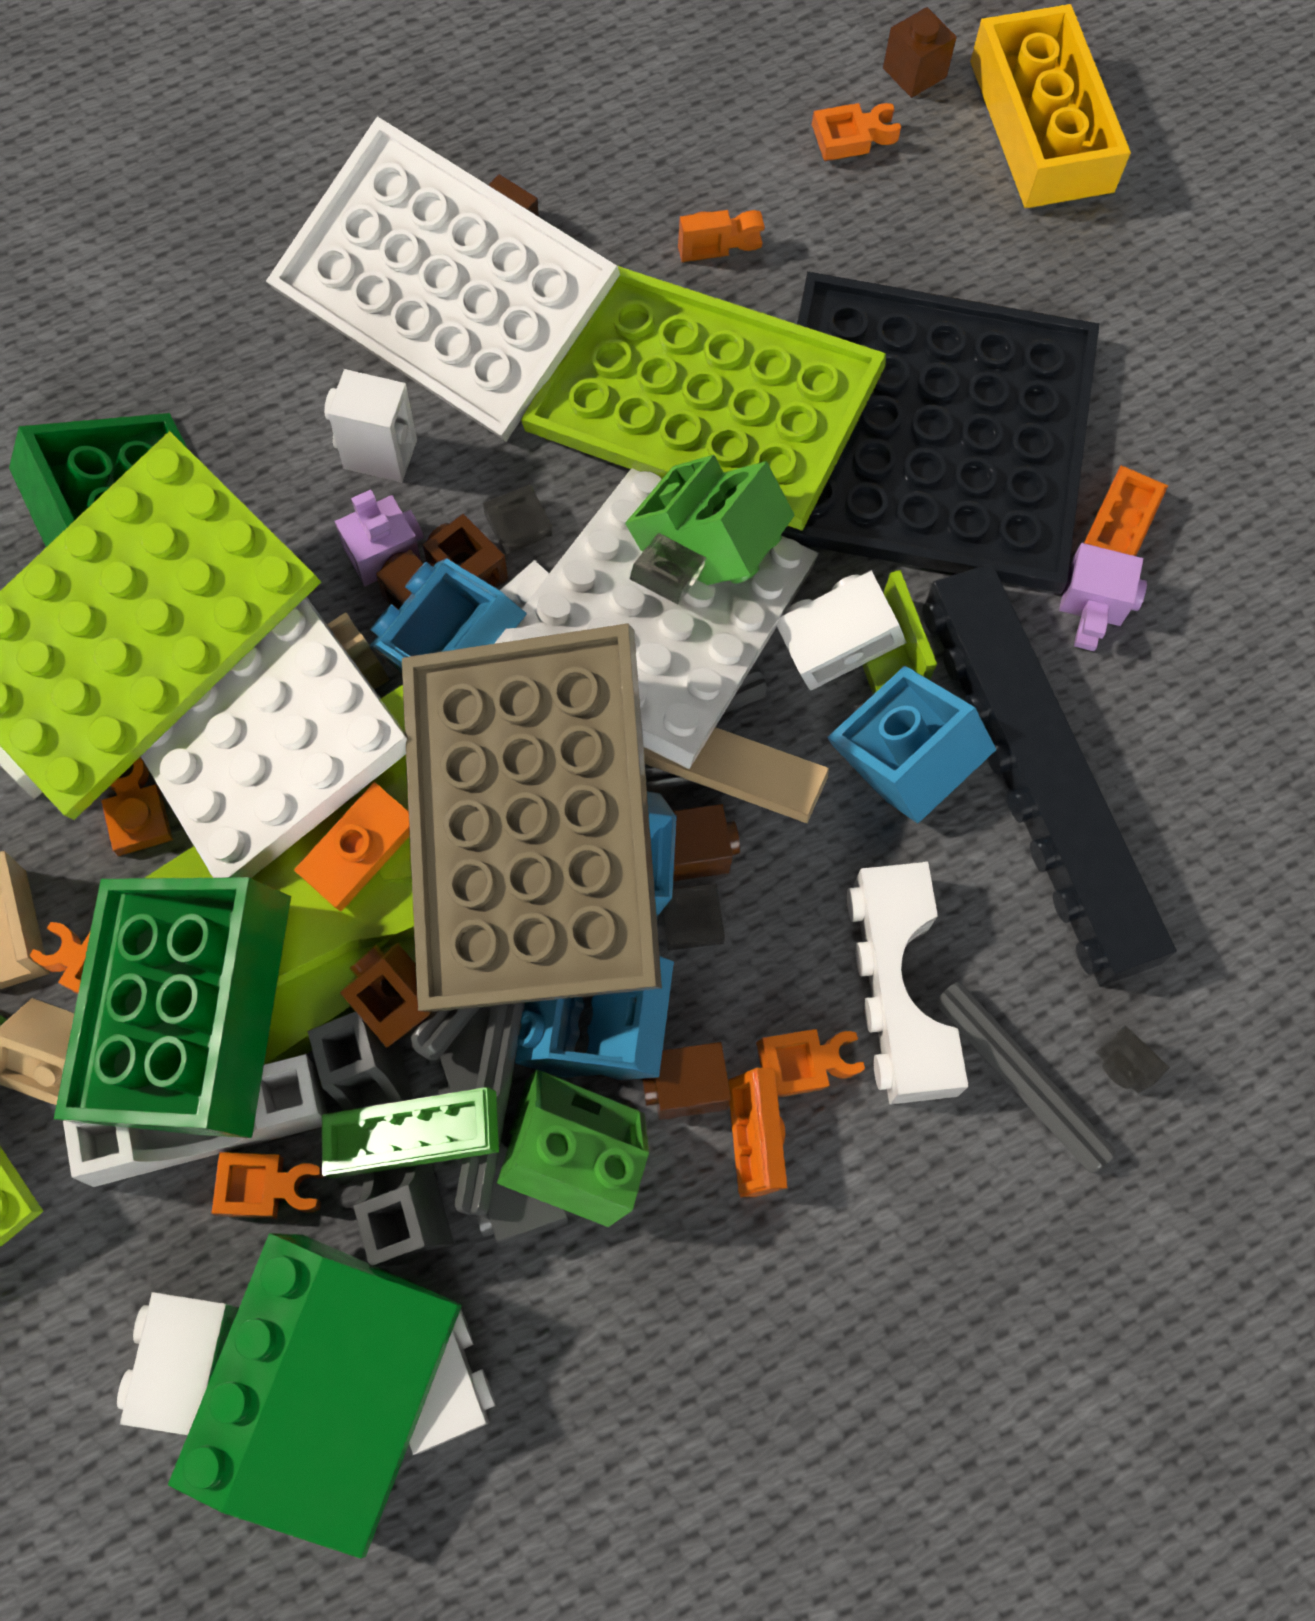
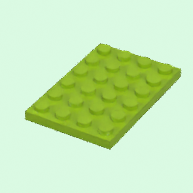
(694, 377)
(134, 621)

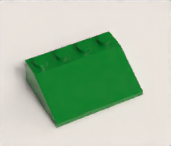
(73, 463)
(175, 1005)
(315, 1395)

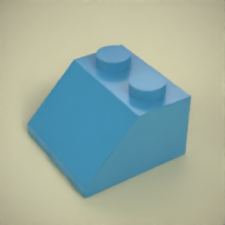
(913, 742)

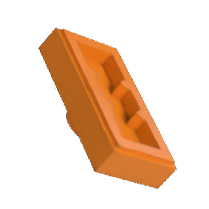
(1126, 512)
(356, 847)
(757, 1133)

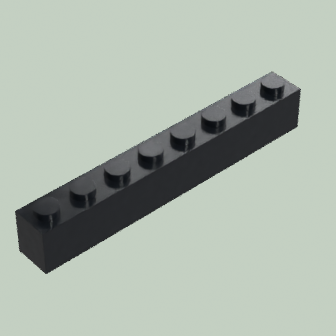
(1047, 778)

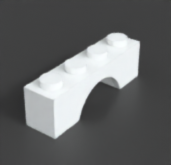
(917, 1053)
(287, 1104)

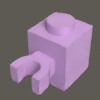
(376, 534)
(1102, 591)

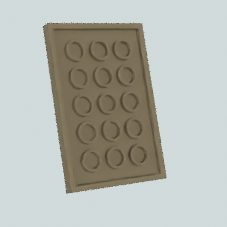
(529, 821)

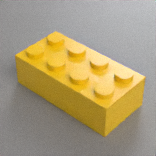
(1049, 106)

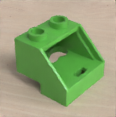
(733, 540)
(575, 1150)

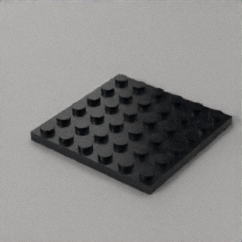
(965, 437)

